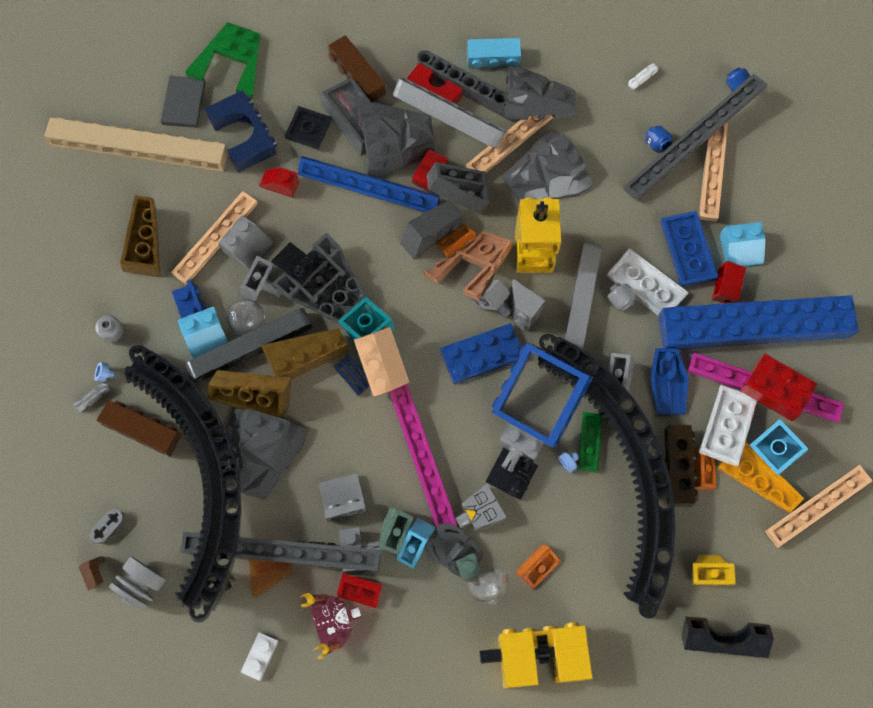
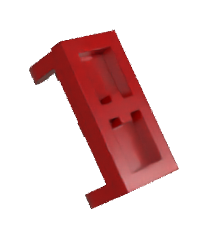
(729, 283)
(359, 590)

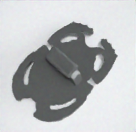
(451, 547)

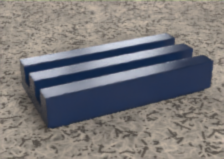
(343, 363)

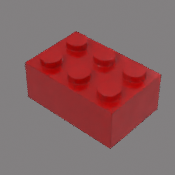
(778, 387)

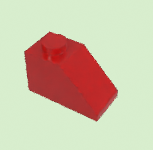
(280, 181)

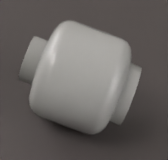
(621, 296)
(109, 328)

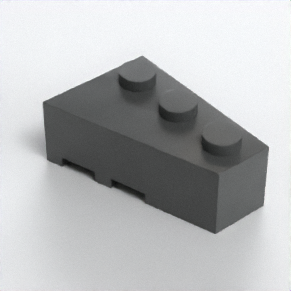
(460, 185)
(430, 228)

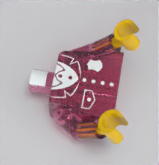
(331, 621)

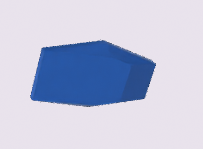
(669, 382)

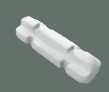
(643, 76)

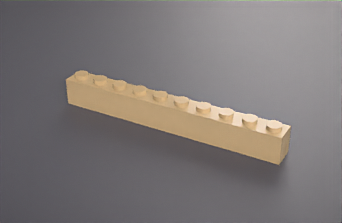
(136, 144)

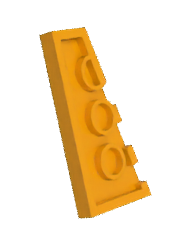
(762, 480)

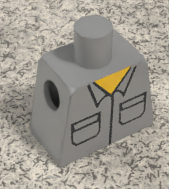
(481, 510)

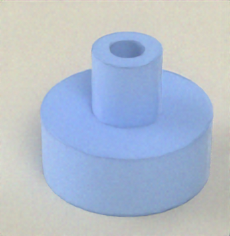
(102, 372)
(568, 462)

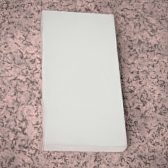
(647, 282)
(728, 426)

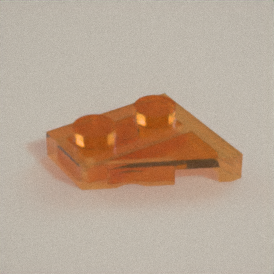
(267, 574)

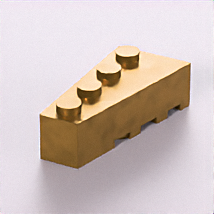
(141, 243)
(304, 353)
(251, 391)

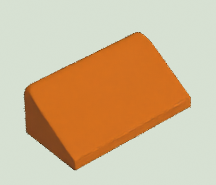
(456, 240)
(705, 471)
(538, 566)

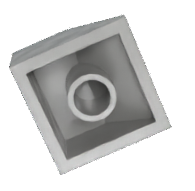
(245, 242)
(525, 305)

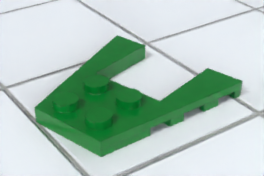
(234, 43)

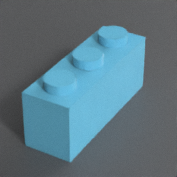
(493, 52)

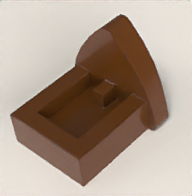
(91, 572)

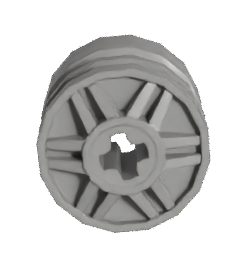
(137, 583)

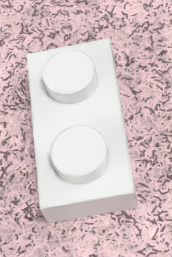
(259, 656)

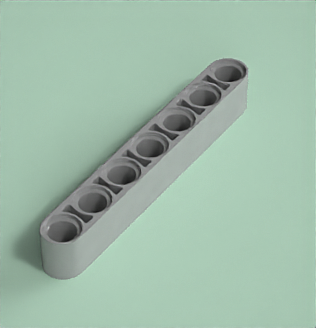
(449, 112)
(582, 296)

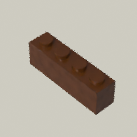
(354, 65)
(139, 428)

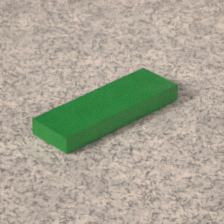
(589, 442)

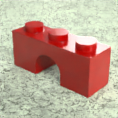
(424, 77)

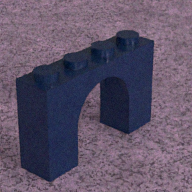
(239, 109)

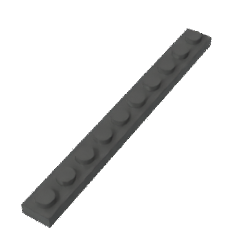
(695, 137)
(297, 553)

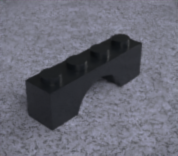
(752, 640)

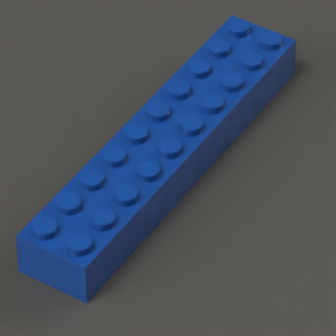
(758, 322)

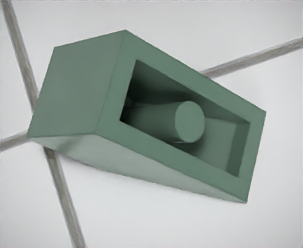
(394, 530)

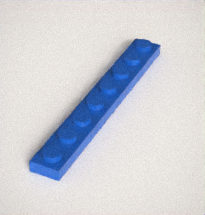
(367, 184)

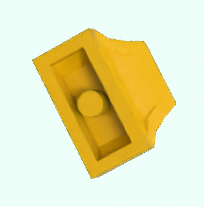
(712, 571)

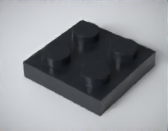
(308, 127)

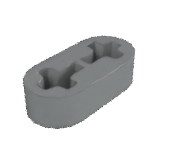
(110, 529)

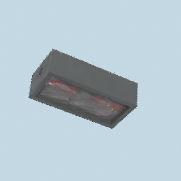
(341, 105)

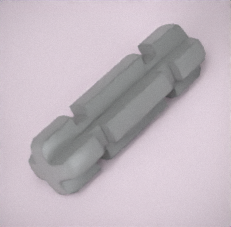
(91, 397)

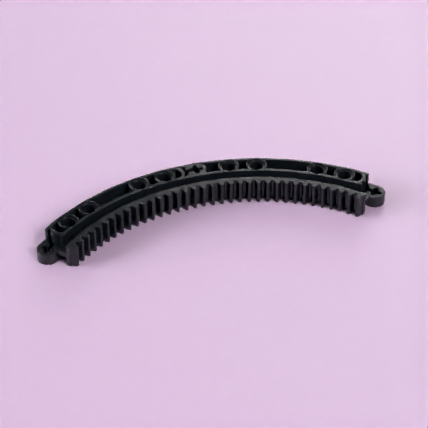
(657, 522)
(219, 528)

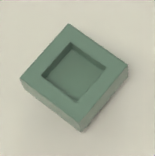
(468, 565)

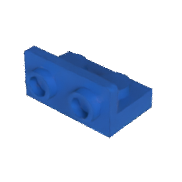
(188, 300)

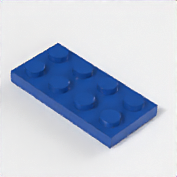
(688, 249)
(481, 353)

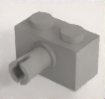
(258, 280)
(494, 298)
(622, 368)
(519, 445)
(353, 538)

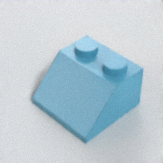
(743, 244)
(202, 331)
(779, 447)

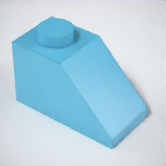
(415, 543)

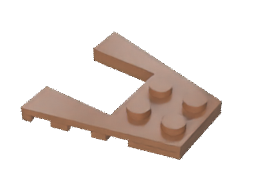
(484, 251)

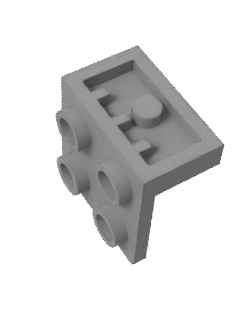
(342, 497)

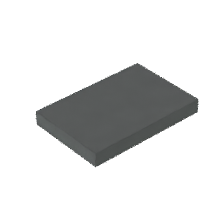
(183, 101)

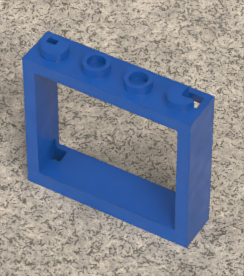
(570, 407)

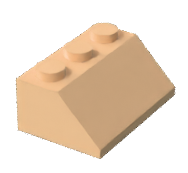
(381, 361)

